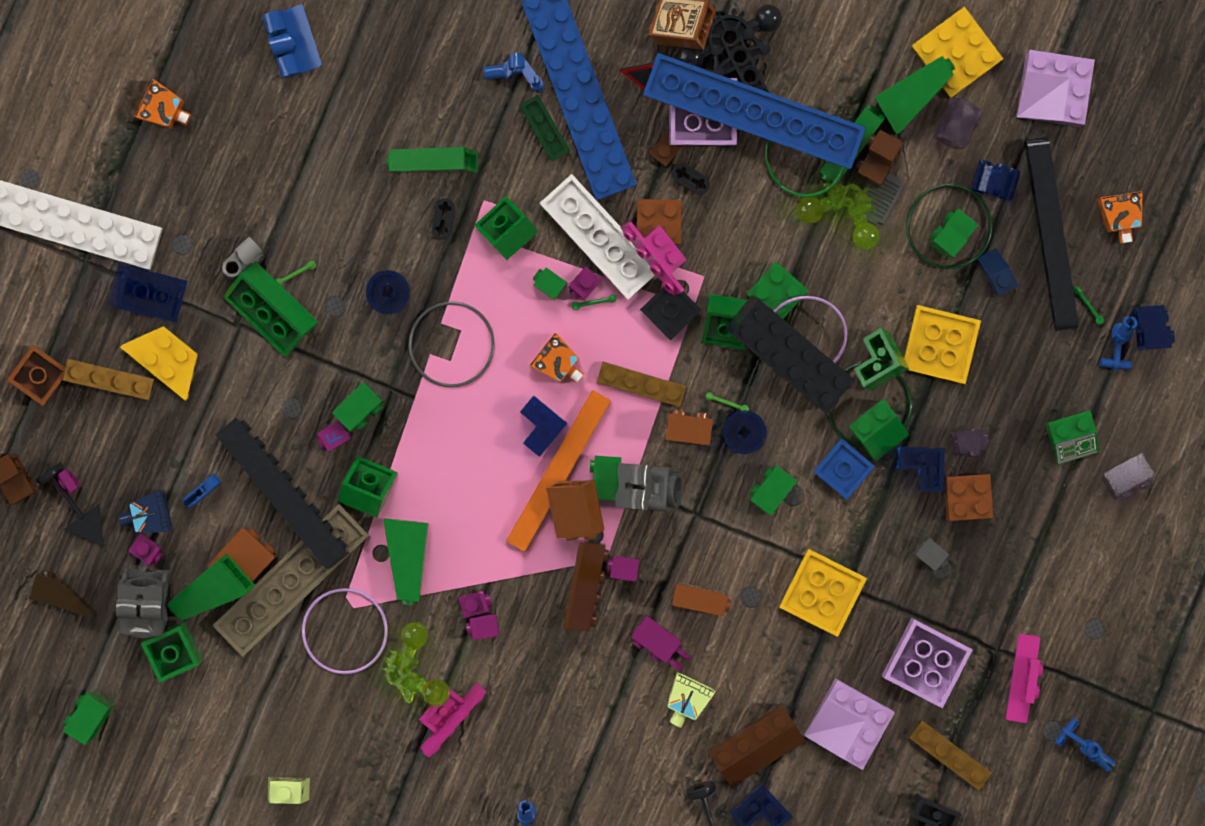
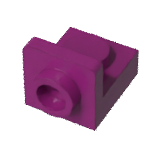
(584, 284)
(68, 481)
(146, 550)
(475, 603)

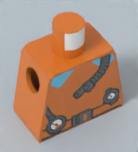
(162, 107)
(1122, 214)
(557, 360)

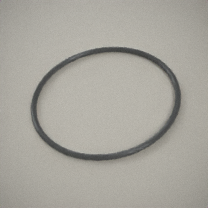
(492, 344)

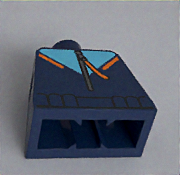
(148, 514)

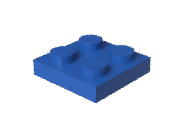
(844, 468)

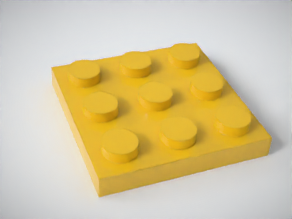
(964, 44)
(941, 344)
(822, 592)

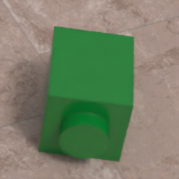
(549, 283)

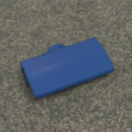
(292, 41)

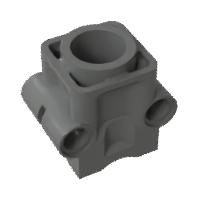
(649, 487)
(143, 602)

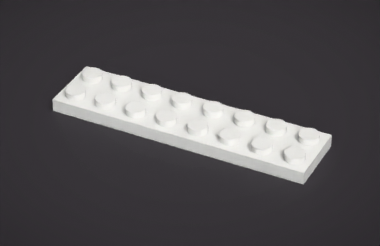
(78, 225)

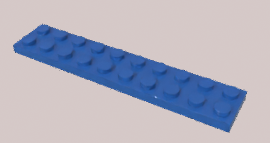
(579, 96)
(754, 111)

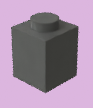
(932, 554)

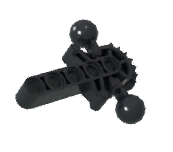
(767, 19)

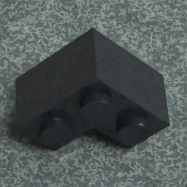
(934, 812)

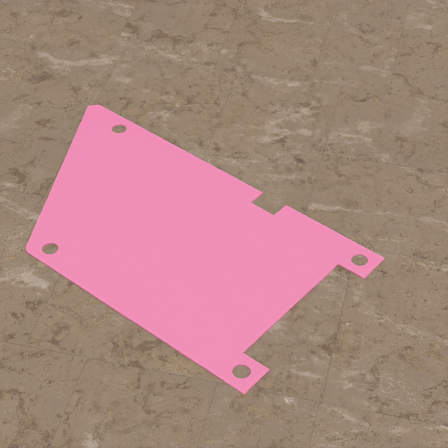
(464, 444)

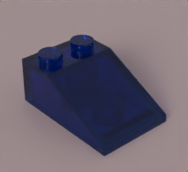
(147, 292)

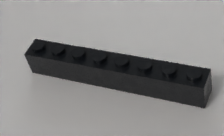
(282, 493)

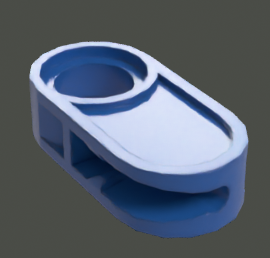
(201, 491)

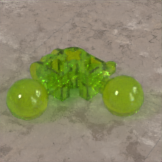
(865, 234)
(434, 691)

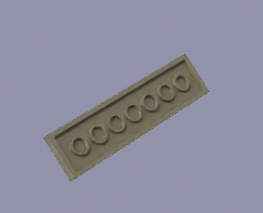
(283, 587)

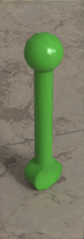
(310, 265)
(709, 396)

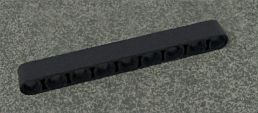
(1051, 233)

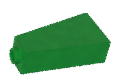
(911, 95)
(869, 118)
(433, 160)
(407, 556)
(213, 588)

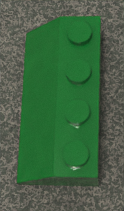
(270, 309)

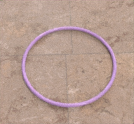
(832, 306)
(385, 628)

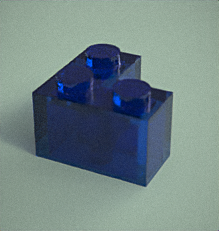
(1152, 328)
(547, 425)
(930, 465)
(759, 803)

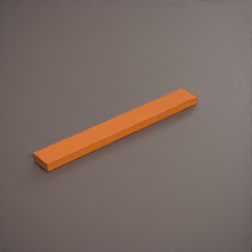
(558, 469)

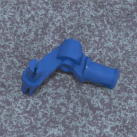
(515, 65)
(1120, 335)
(1088, 747)
(526, 813)

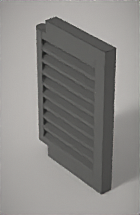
(884, 198)

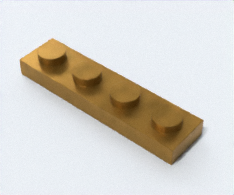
(107, 379)
(641, 384)
(950, 755)

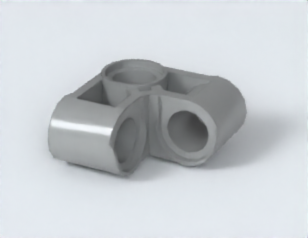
(243, 256)

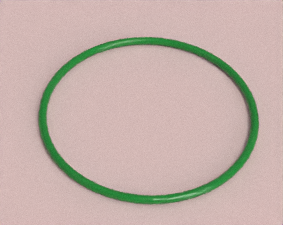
(792, 192)

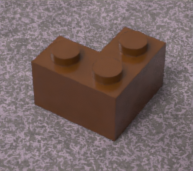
(881, 158)
(14, 480)

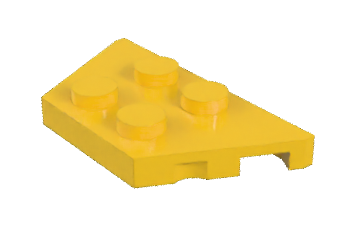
(165, 358)

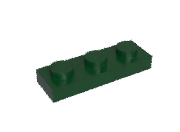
(544, 128)

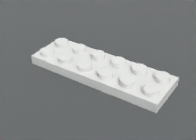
(597, 236)

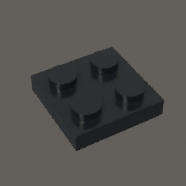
(670, 312)

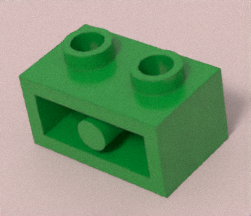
(605, 476)
(772, 490)

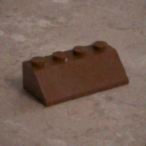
(584, 586)
(756, 745)

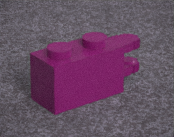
(658, 641)

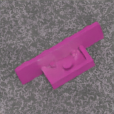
(659, 253)
(1024, 678)
(446, 718)

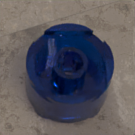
(995, 180)
(391, 280)
(751, 422)

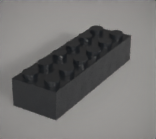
(789, 354)

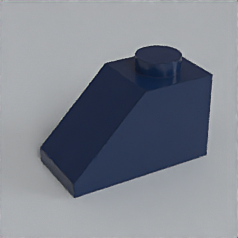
(997, 272)

